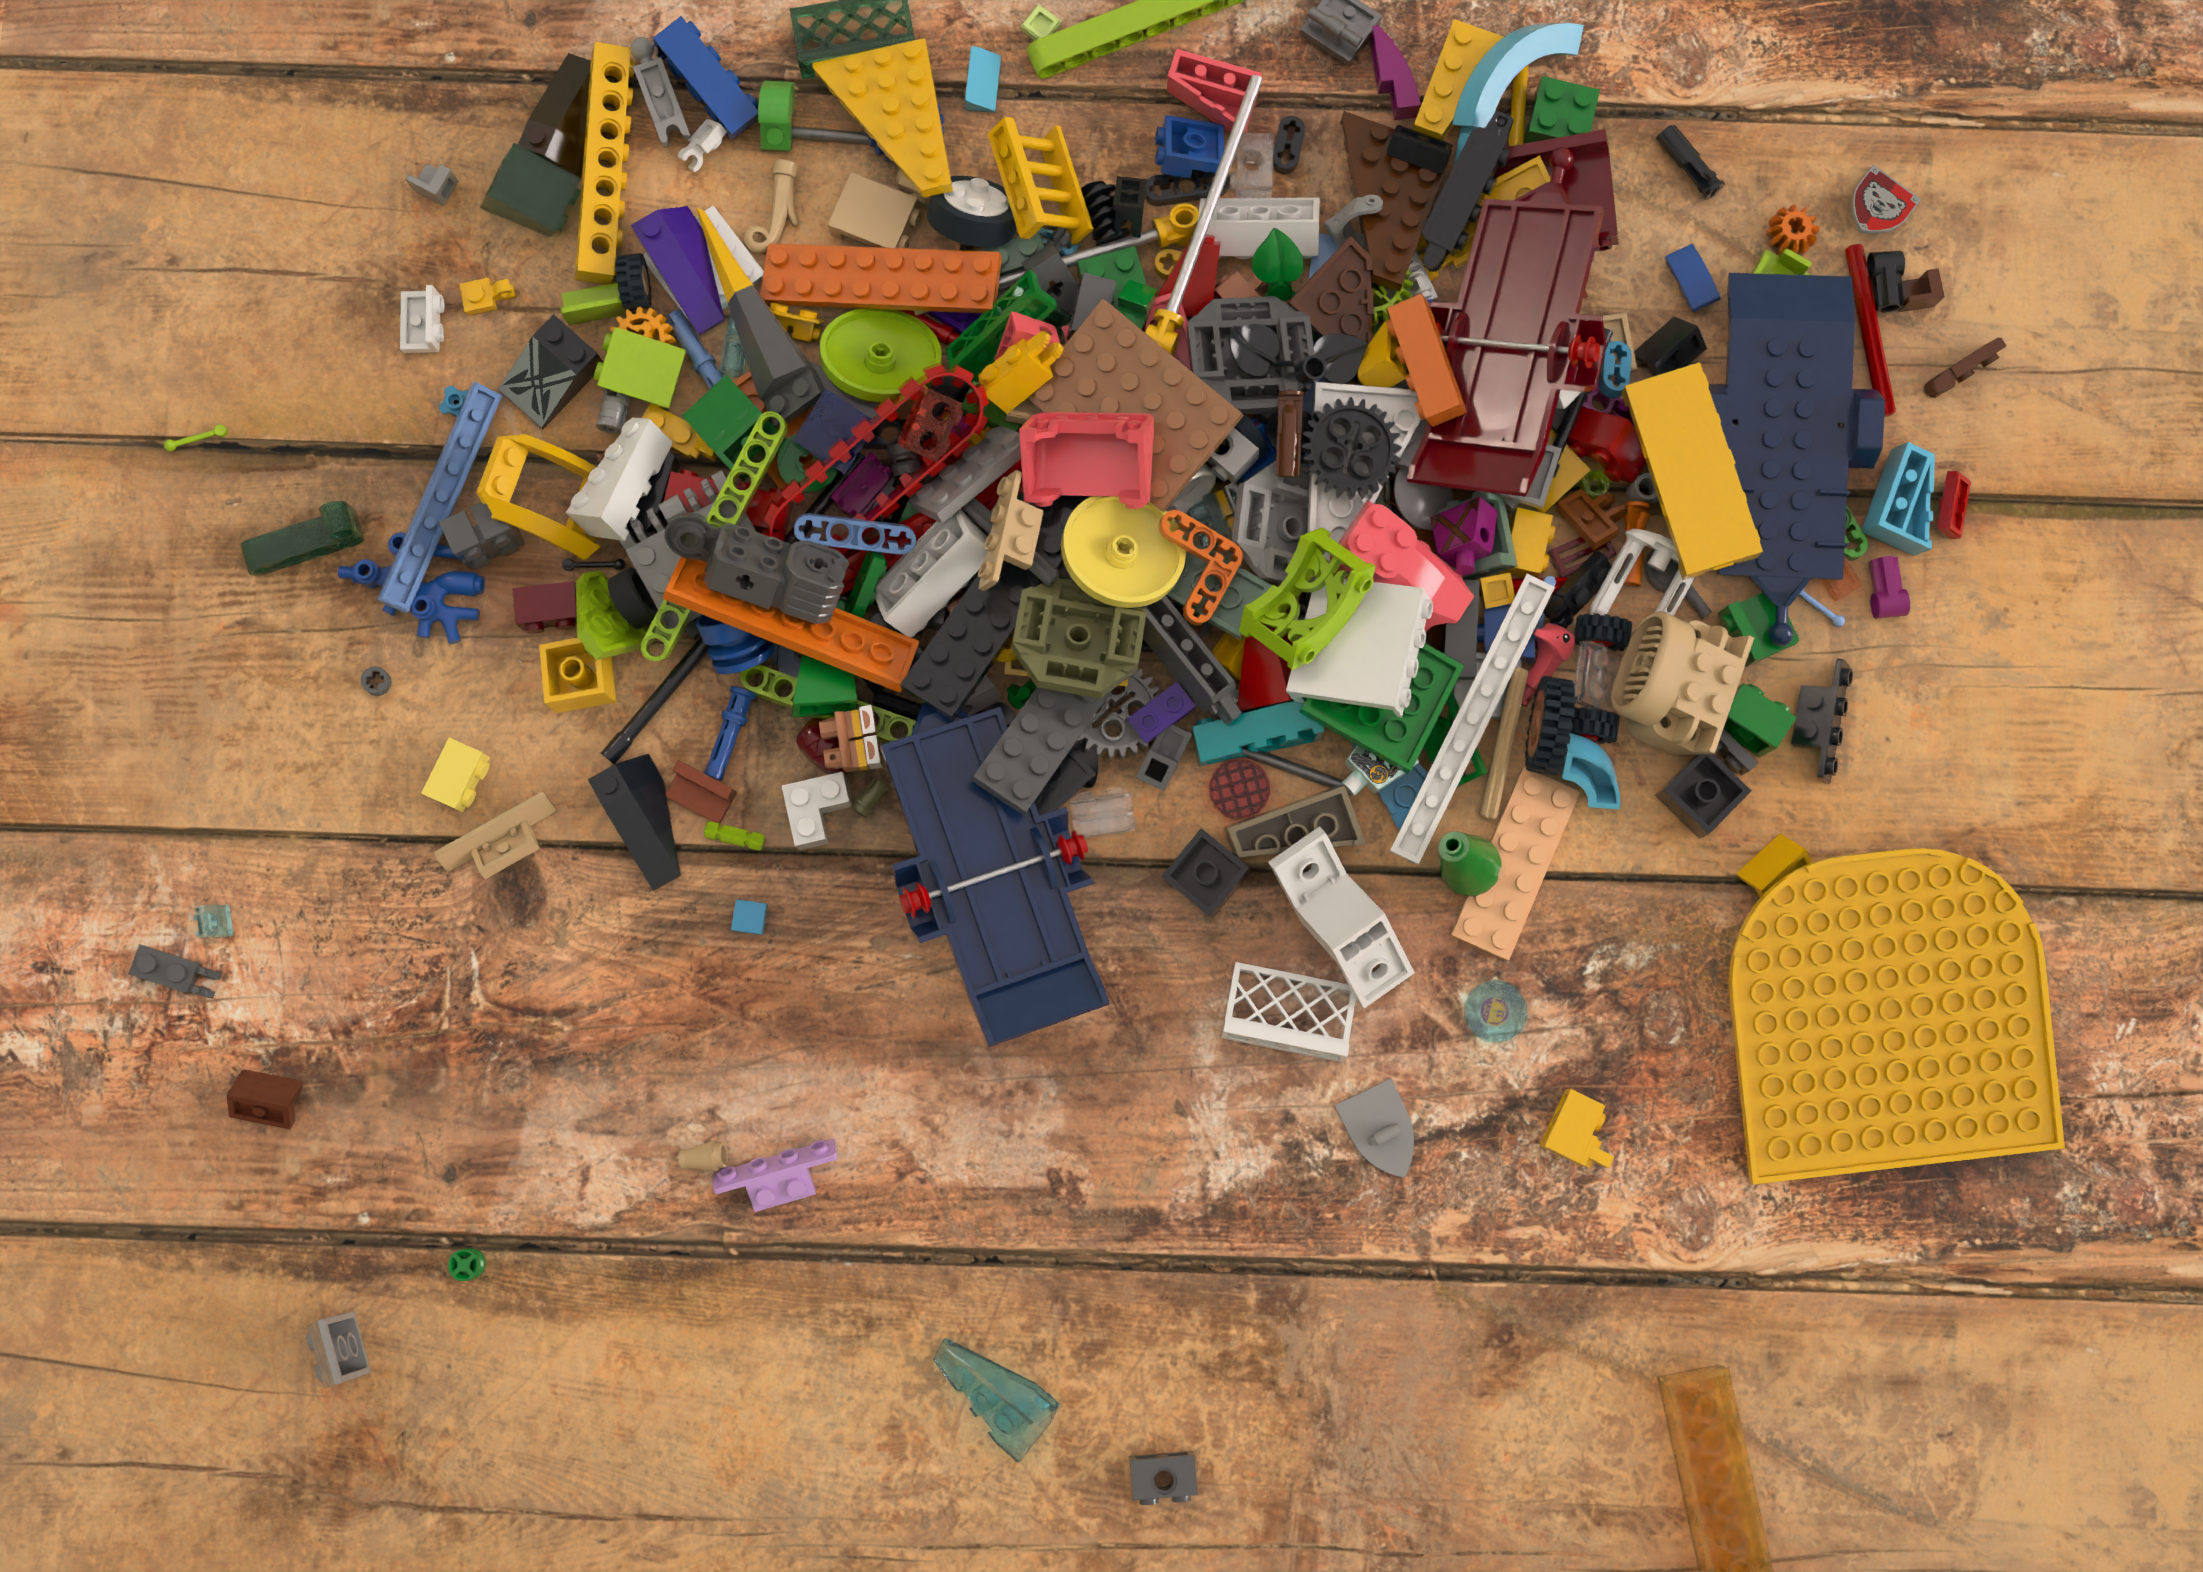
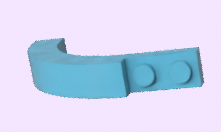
(1502, 64)

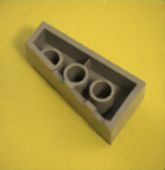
(1284, 826)

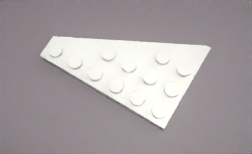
(1338, 513)

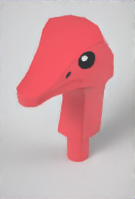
(1554, 648)

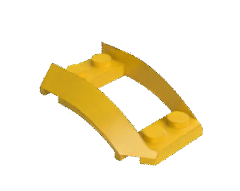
(500, 481)

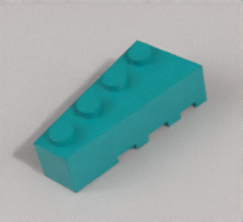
(1262, 730)

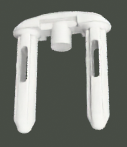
(1659, 560)

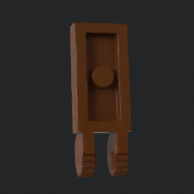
(1963, 369)

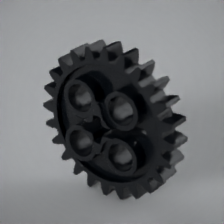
(1376, 456)

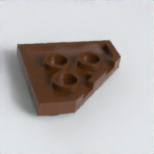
(1340, 294)

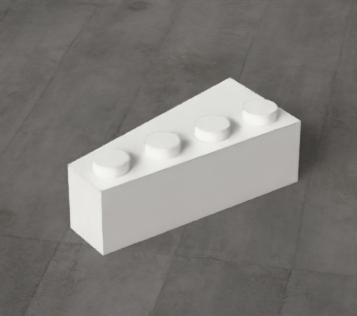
(620, 480)

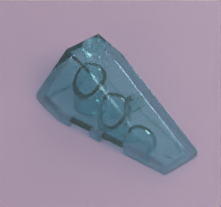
(1008, 1402)

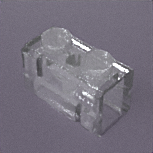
(1102, 814)

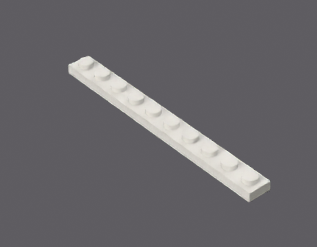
(1472, 719)

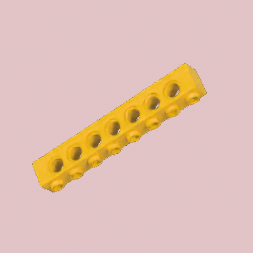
(615, 62)

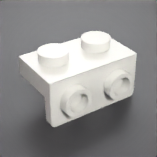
(421, 321)

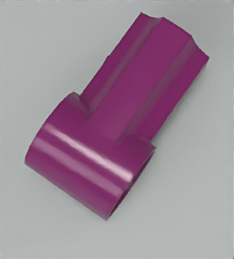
(1888, 595)

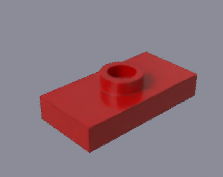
(1953, 505)

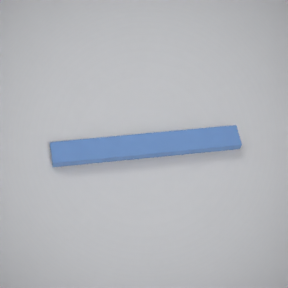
(439, 497)

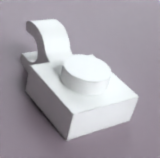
(705, 139)

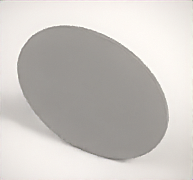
(1419, 501)

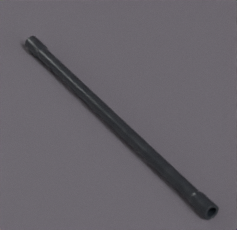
(624, 738)

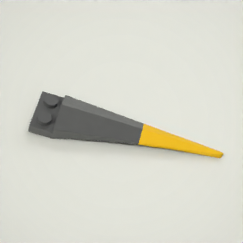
(776, 363)

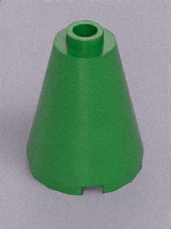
(1468, 863)

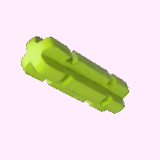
(734, 835)

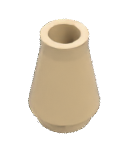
(707, 1156)

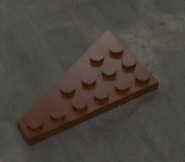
(1405, 192)

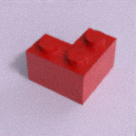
(1608, 441)

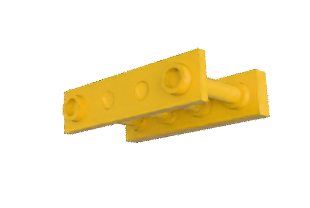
(1020, 187)

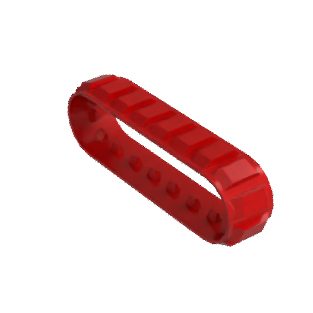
(863, 430)

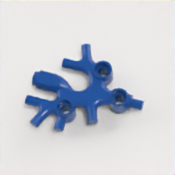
(429, 593)

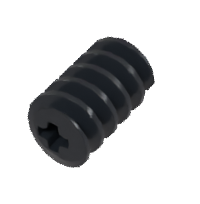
(1101, 212)

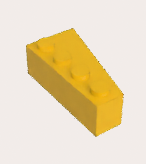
(1458, 59)

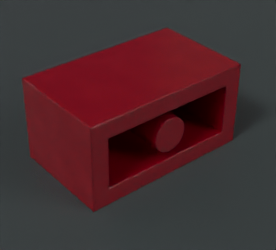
(545, 607)

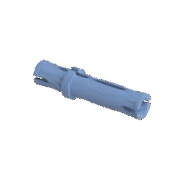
(702, 361)

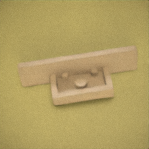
(1012, 533)
(500, 839)

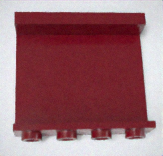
(1585, 182)

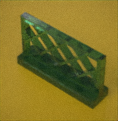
(855, 44)

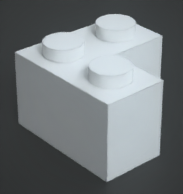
(807, 803)

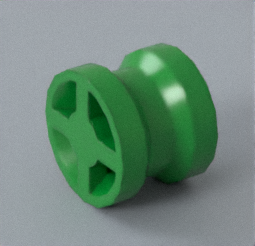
(460, 1268)

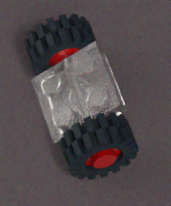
(1595, 673)

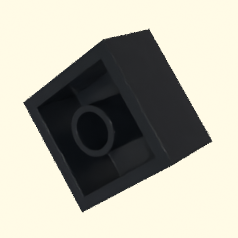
(1703, 793)
(1206, 873)

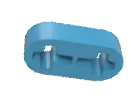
(1620, 370)

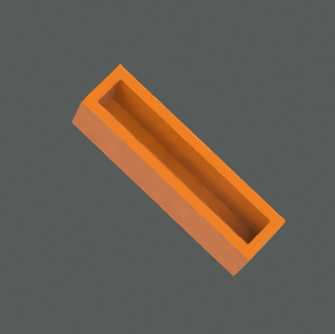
(1426, 361)

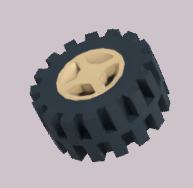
(633, 281)

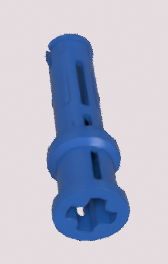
(733, 719)

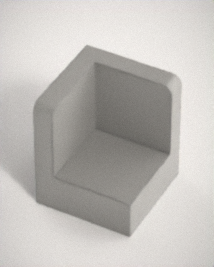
(434, 183)

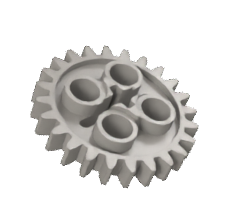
(1129, 737)

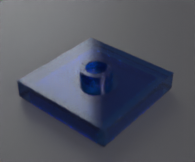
(826, 424)

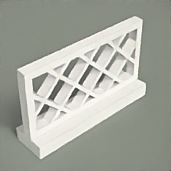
(1284, 1038)

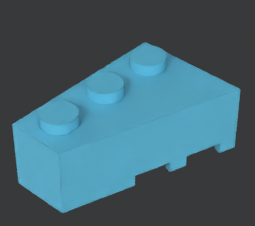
(1902, 500)

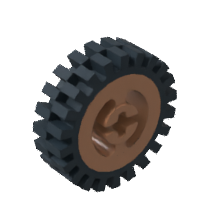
(1550, 725)

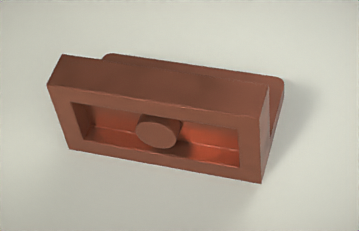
(700, 792)
(263, 1099)

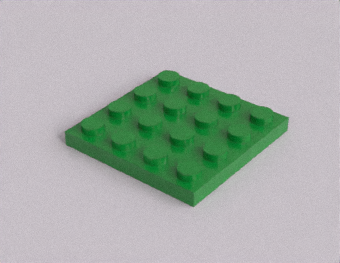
(1379, 729)

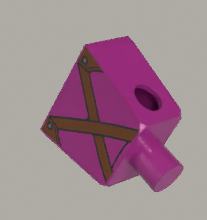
(1465, 534)

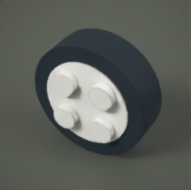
(973, 213)

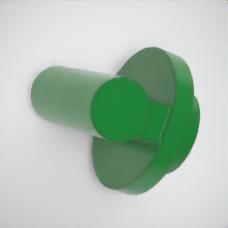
(1019, 695)

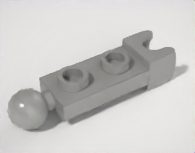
(658, 91)

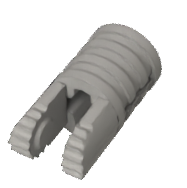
(613, 412)

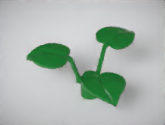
(1277, 264)

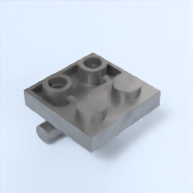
(1340, 27)

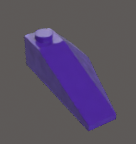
(682, 259)

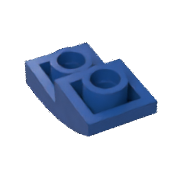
(1693, 278)

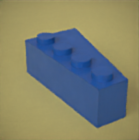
(706, 77)

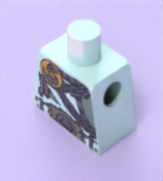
(1369, 772)

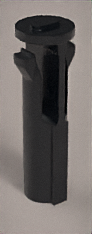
(1689, 160)

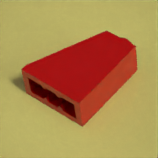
(1202, 280)
(1262, 675)

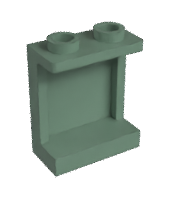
(1503, 551)

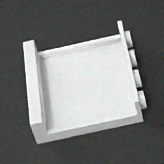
(1373, 652)

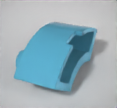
(1593, 771)

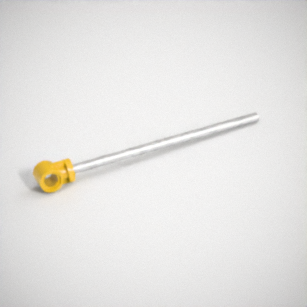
(1171, 229)
(1167, 318)

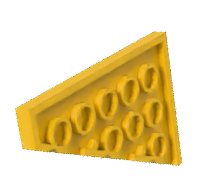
(898, 107)

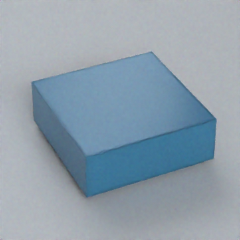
(749, 917)

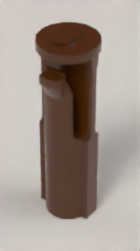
(1289, 433)

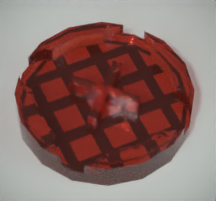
(1239, 789)

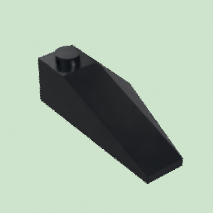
(638, 808)

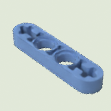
(854, 537)

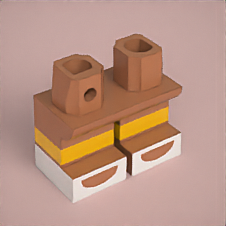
(856, 738)

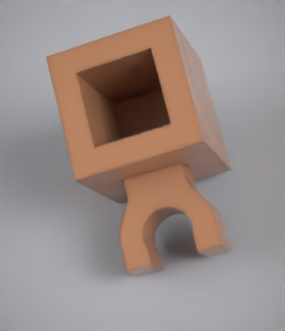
(1238, 287)

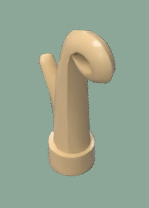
(782, 204)

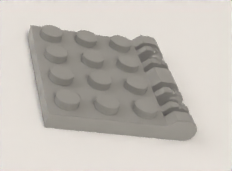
(654, 558)

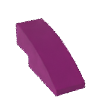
(1393, 75)

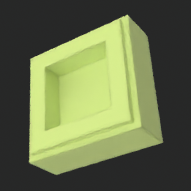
(1040, 23)

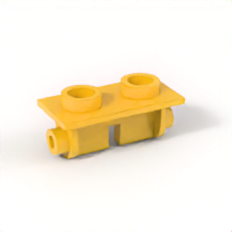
(803, 323)

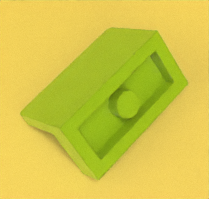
(592, 304)

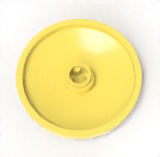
(1120, 552)

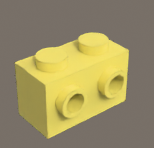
(456, 775)

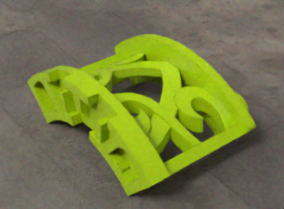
(1341, 599)

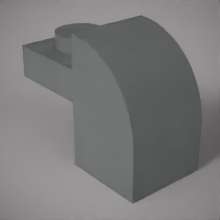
(1164, 757)

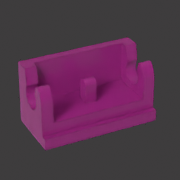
(862, 487)

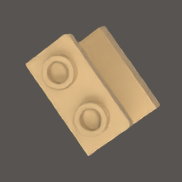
(874, 214)

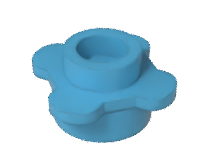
(451, 395)

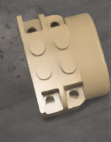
(1679, 683)

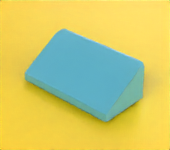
(982, 80)

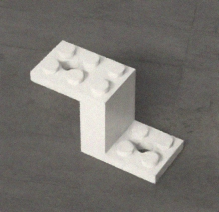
(1341, 917)

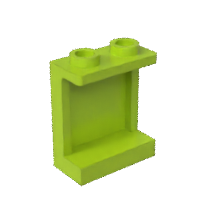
(640, 367)

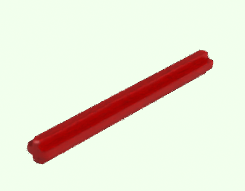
(1869, 325)

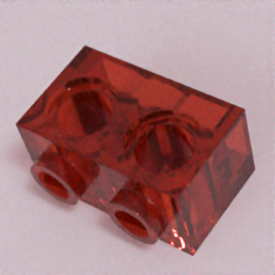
(922, 420)

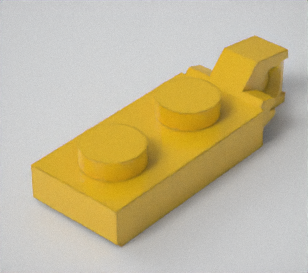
(684, 437)

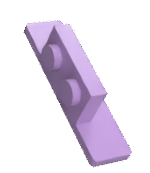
(778, 1177)

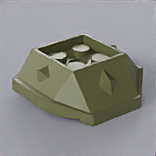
(1059, 614)

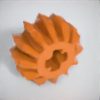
(1798, 221)

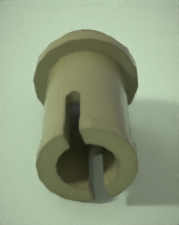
(869, 798)

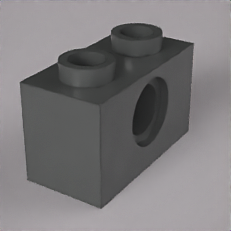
(1146, 1467)

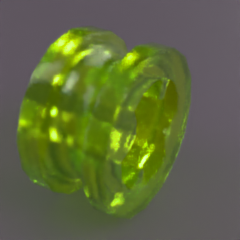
(1603, 483)

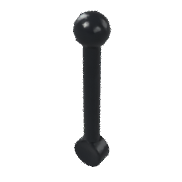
(569, 564)

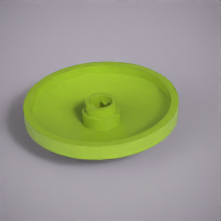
(876, 352)

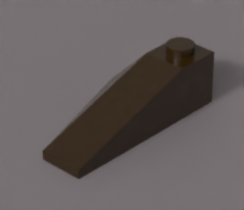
(559, 119)

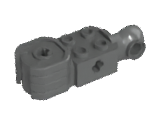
(761, 568)

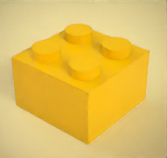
(574, 677)

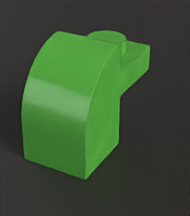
(775, 114)

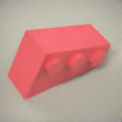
(1209, 86)

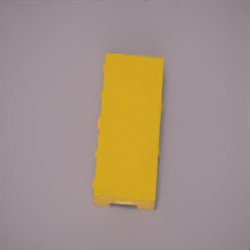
(1692, 471)

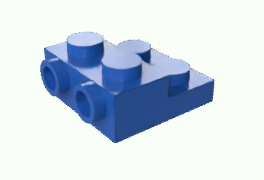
(1188, 146)

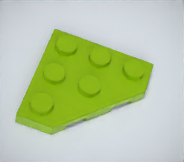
(600, 622)

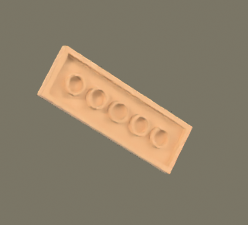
(1526, 843)

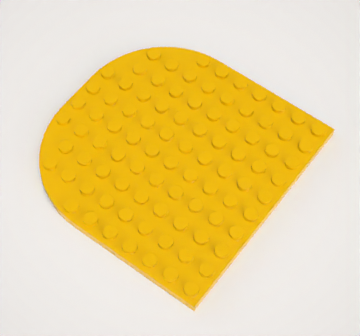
(1891, 1018)

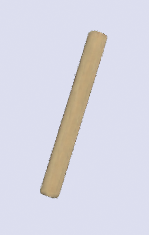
(1503, 743)

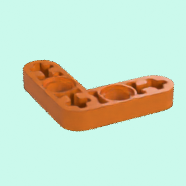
(1214, 565)

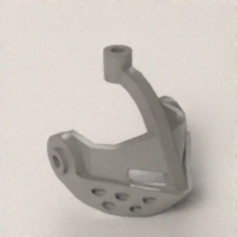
(1339, 224)

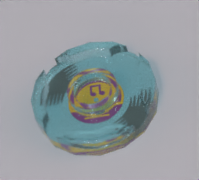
(1495, 1011)

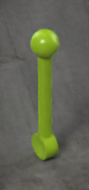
(219, 430)

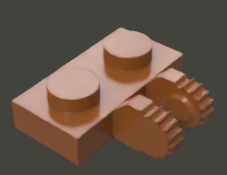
(1589, 518)

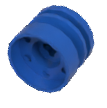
(732, 648)

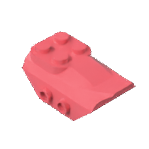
(1401, 559)

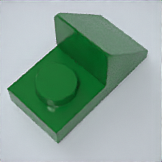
(1136, 302)

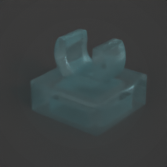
(213, 921)

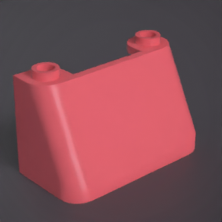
(1087, 456)

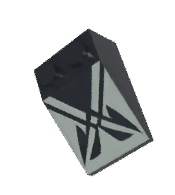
(550, 372)

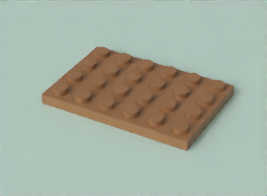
(1122, 370)

